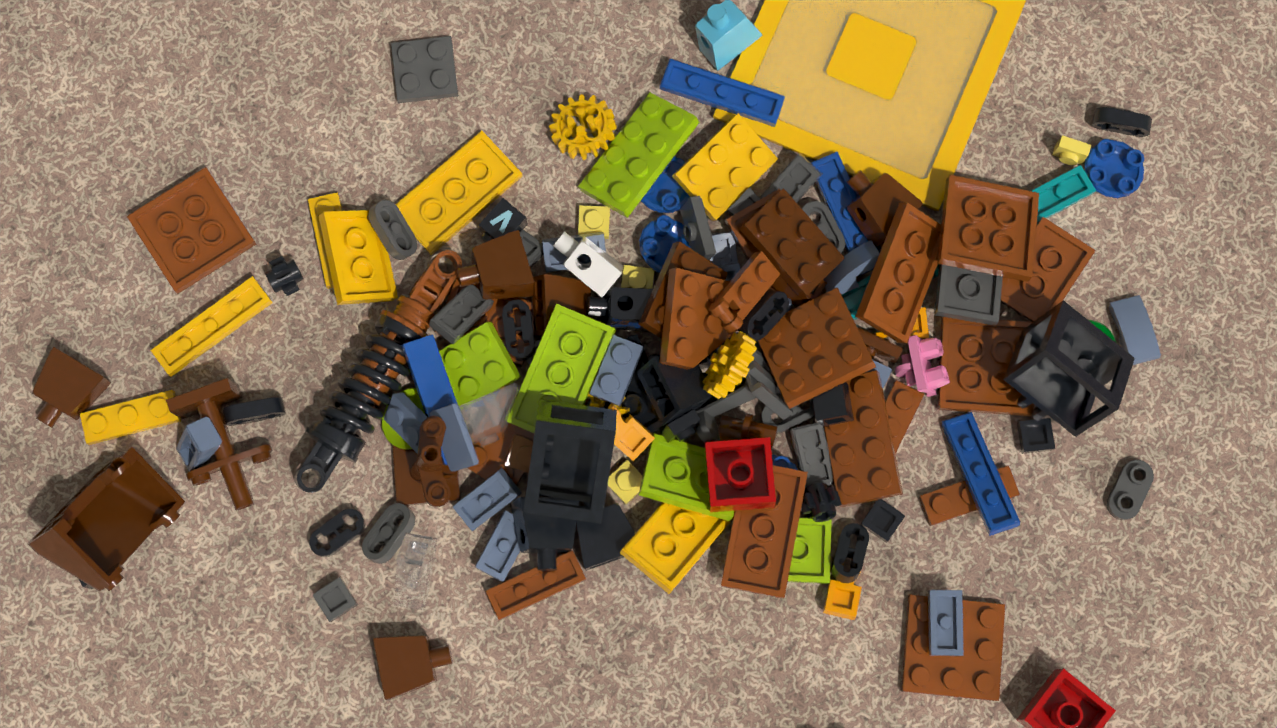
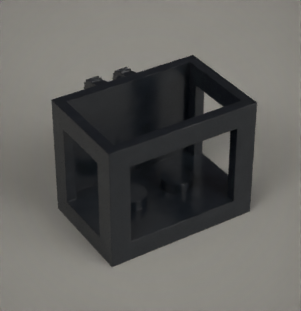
(1064, 366)
(570, 460)

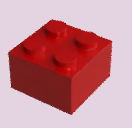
(740, 474)
(1065, 704)

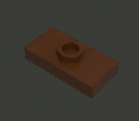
(880, 347)

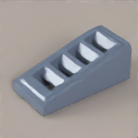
(198, 443)

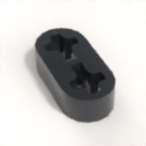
(1122, 121)
(765, 314)
(526, 329)
(254, 411)
(342, 539)
(857, 554)

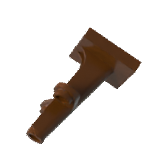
(207, 403)
(422, 476)

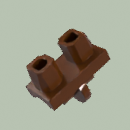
(737, 429)

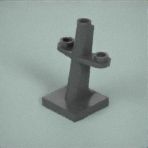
(757, 384)

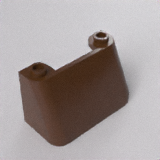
(108, 521)

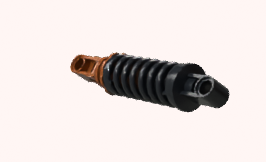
(376, 374)

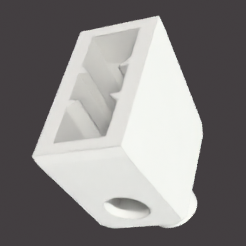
(597, 274)

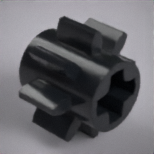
(284, 275)
(820, 502)

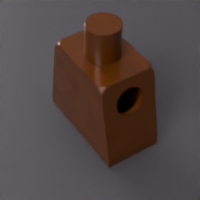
(877, 204)
(499, 268)
(557, 290)
(66, 387)
(408, 663)

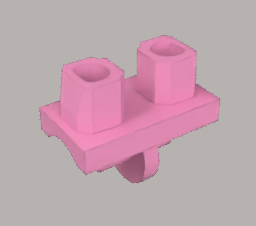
(917, 365)

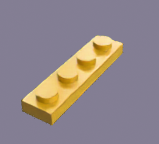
(211, 326)

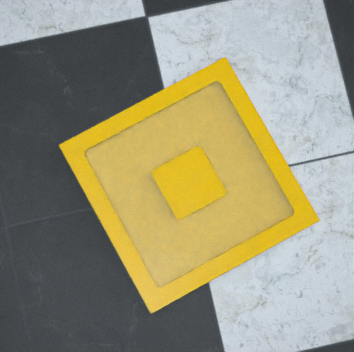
(879, 81)

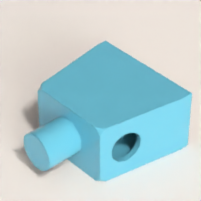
(725, 33)

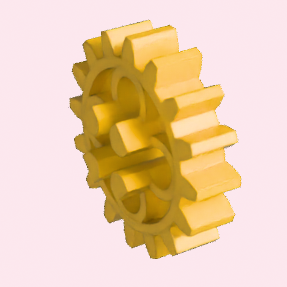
(600, 126)
(729, 365)

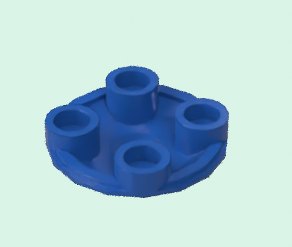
(1115, 168)
(666, 193)
(658, 239)

